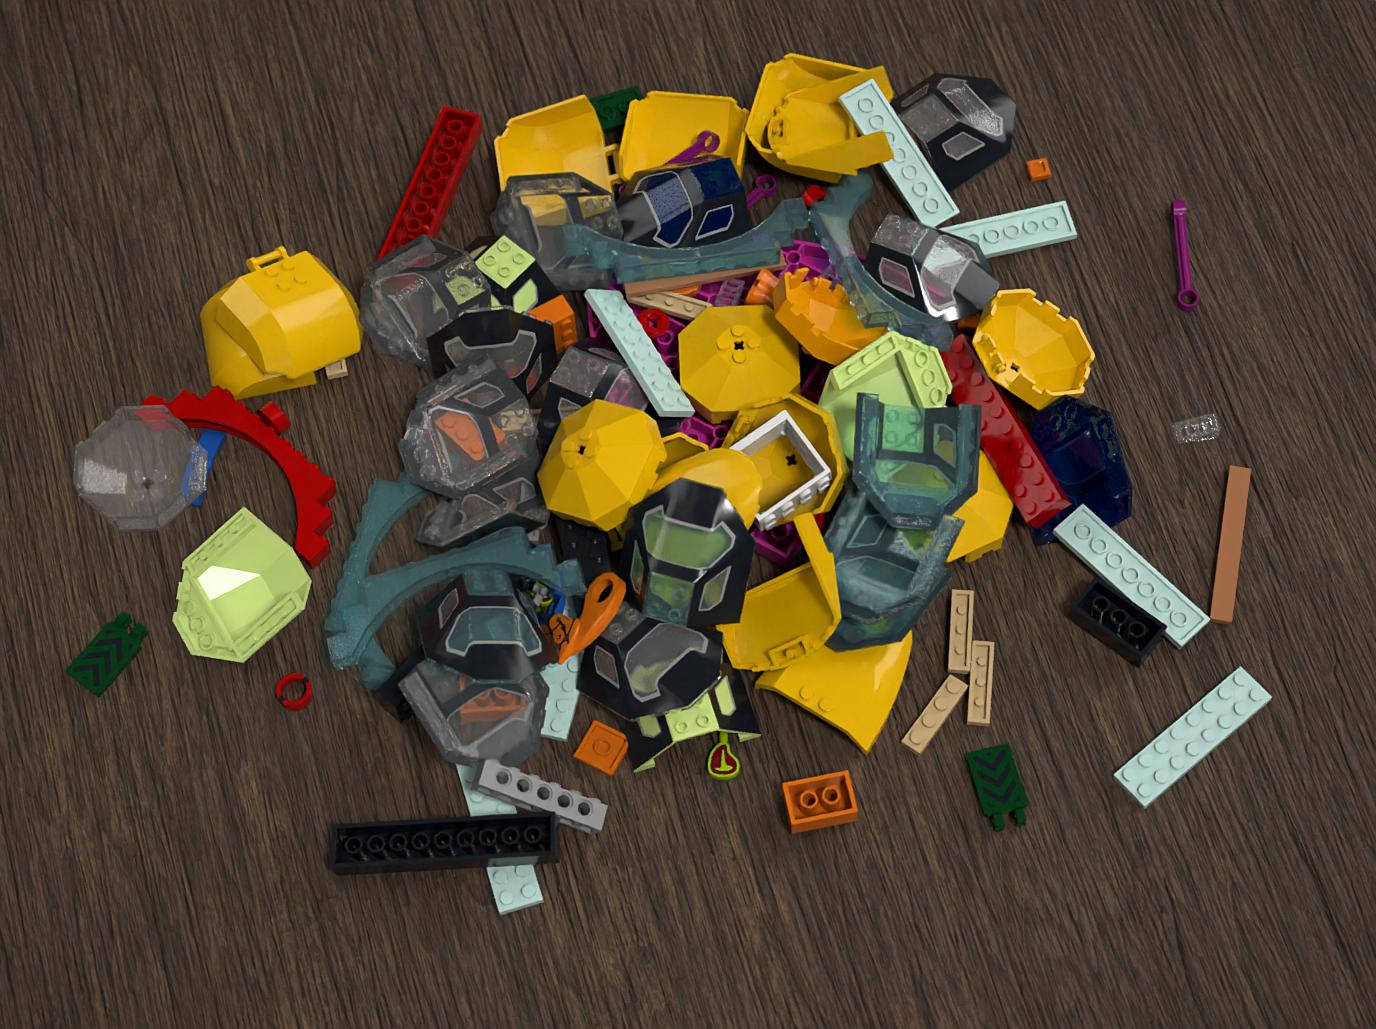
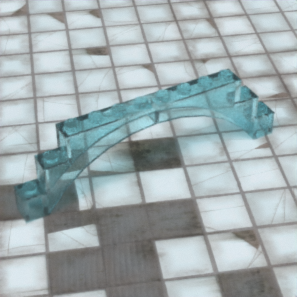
(641, 263)
(871, 301)
(385, 506)
(389, 590)

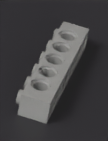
(487, 784)

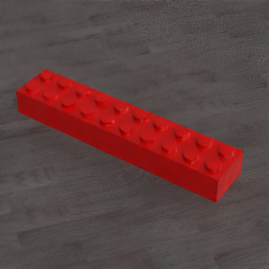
(435, 178)
(1004, 436)

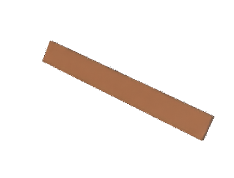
(664, 284)
(1230, 545)

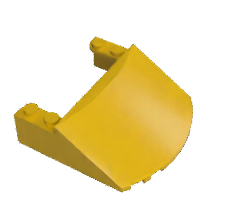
(819, 134)
(790, 613)

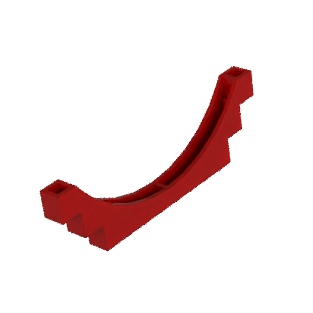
(311, 487)

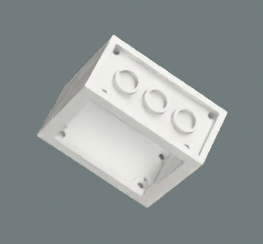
(784, 425)

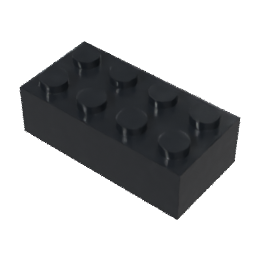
(1117, 621)

